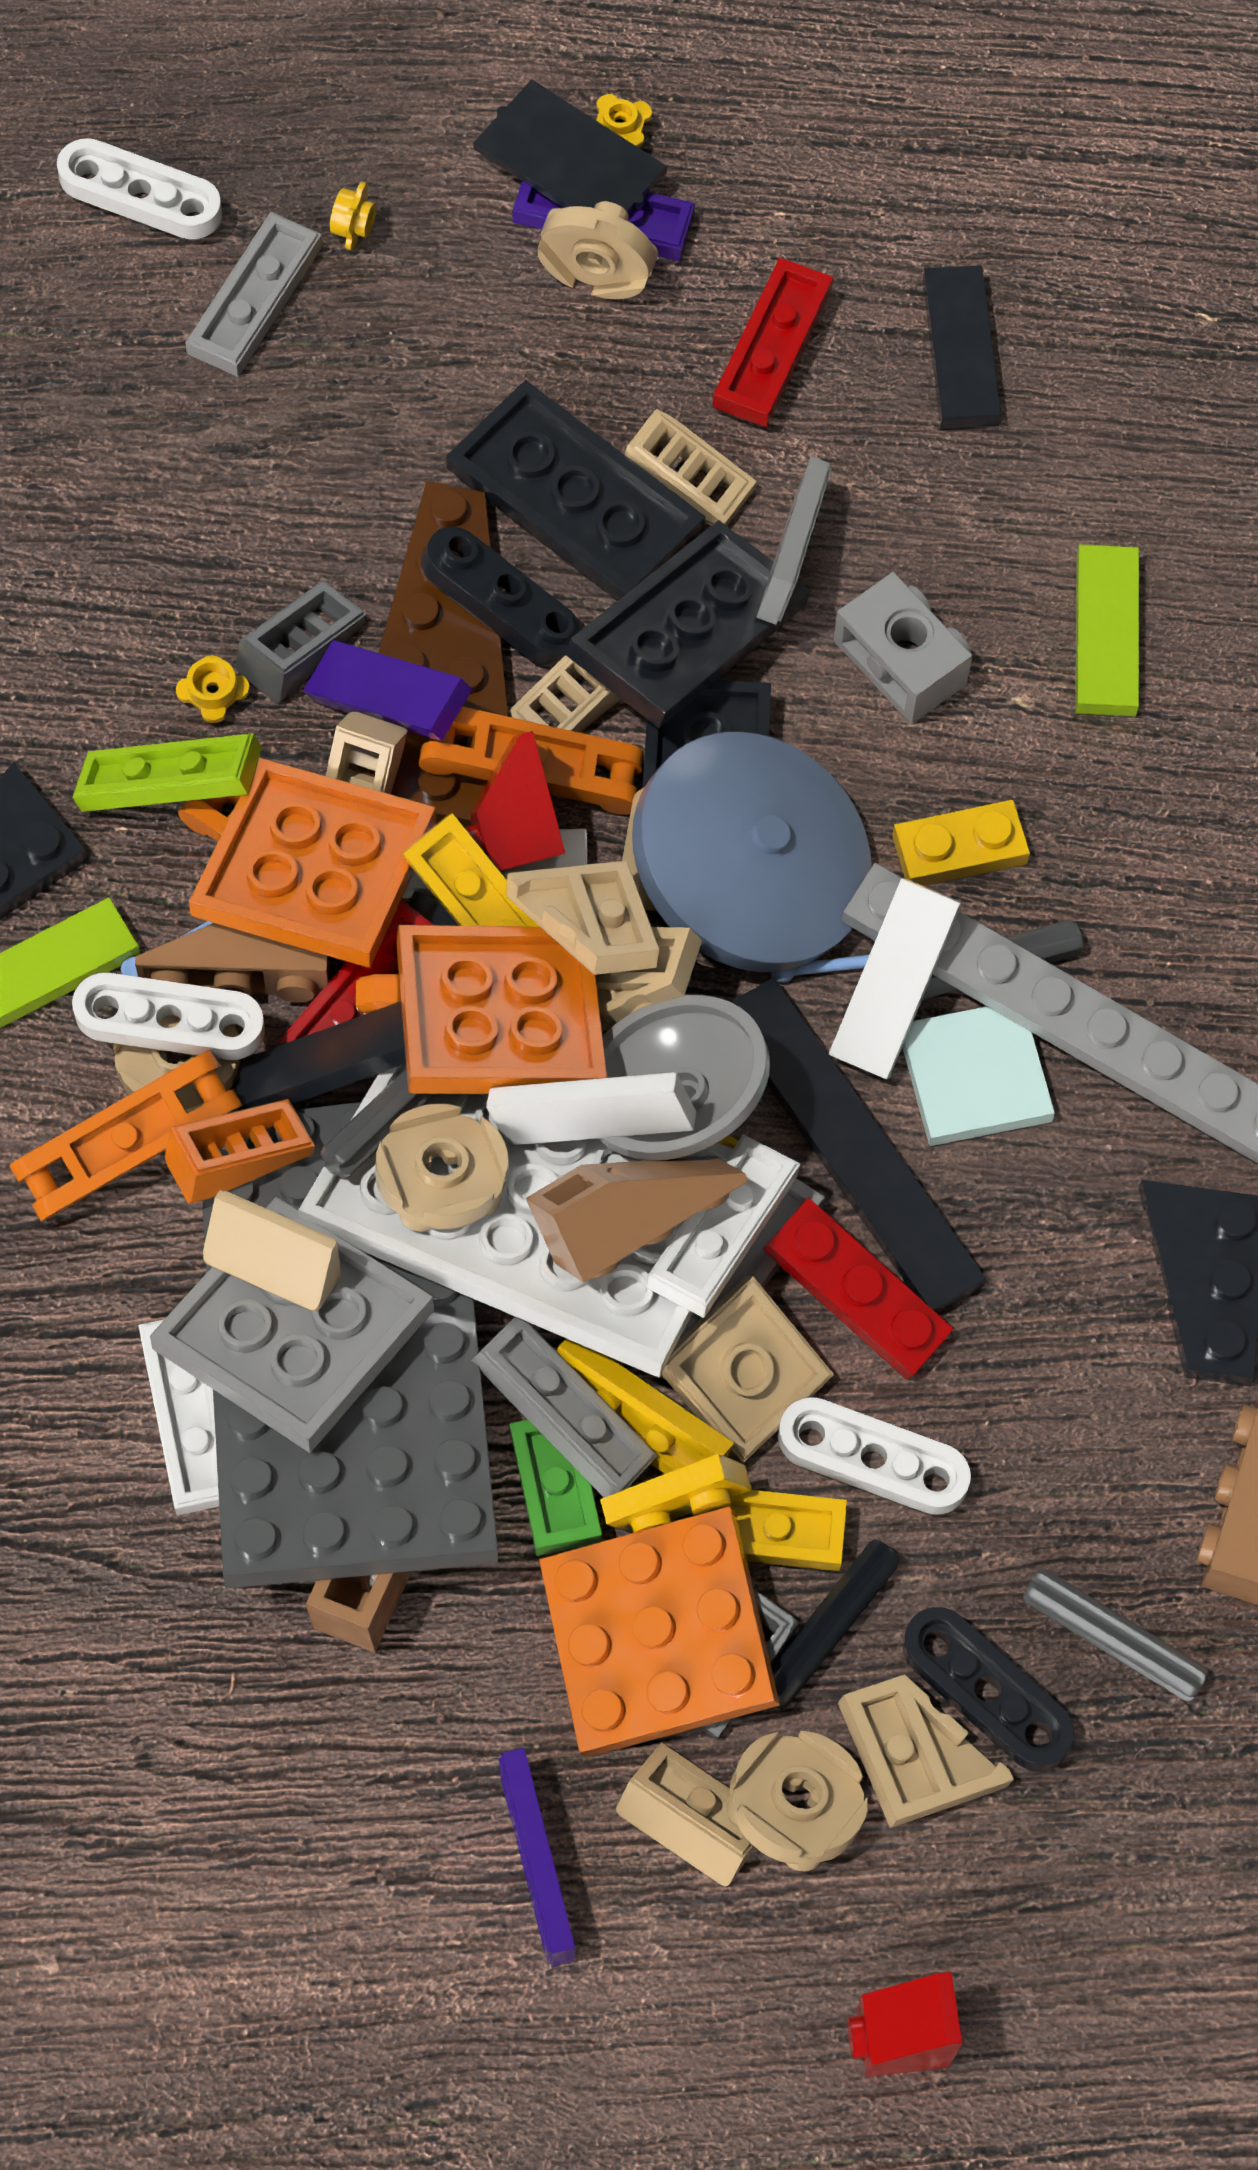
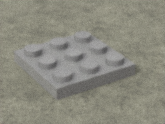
(289, 1362)

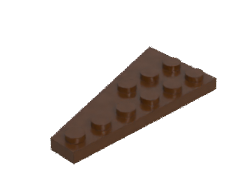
(443, 636)

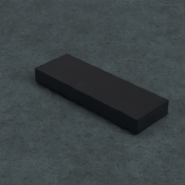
(961, 347)
(324, 1059)

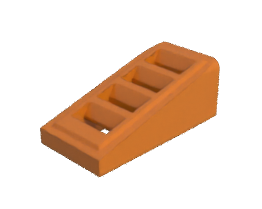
(202, 1170)

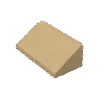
(271, 1251)
(685, 1814)

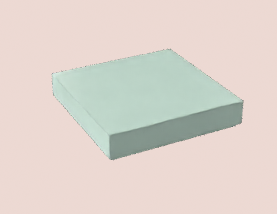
(975, 1075)

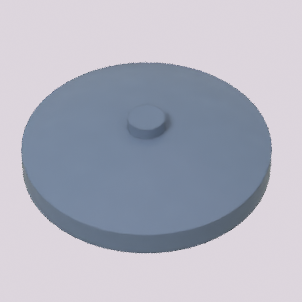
(750, 850)

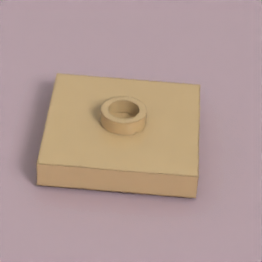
(744, 1367)

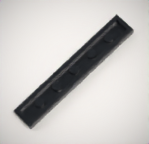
(860, 1155)

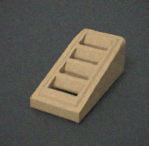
(683, 443)
(562, 679)
(368, 744)

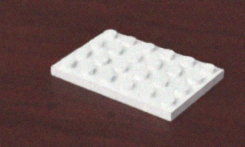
(504, 1253)

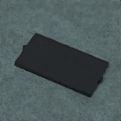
(567, 153)

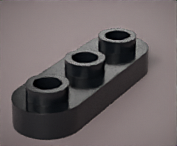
(474, 585)
(975, 1661)

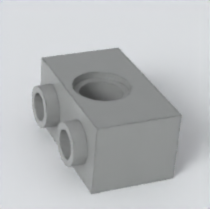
(909, 678)

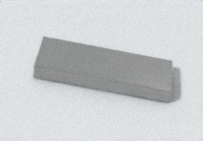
(254, 294)
(794, 541)
(564, 1408)

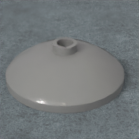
(714, 1053)

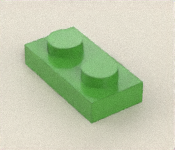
(554, 1493)

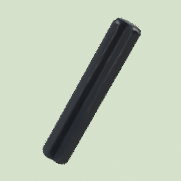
(832, 1619)

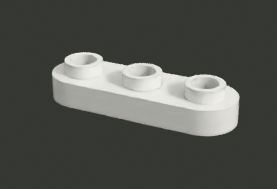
(124, 174)
(146, 1001)
(852, 1434)

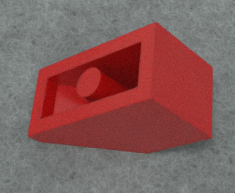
(515, 810)
(907, 2027)

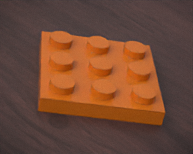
(312, 863)
(495, 1009)
(658, 1632)

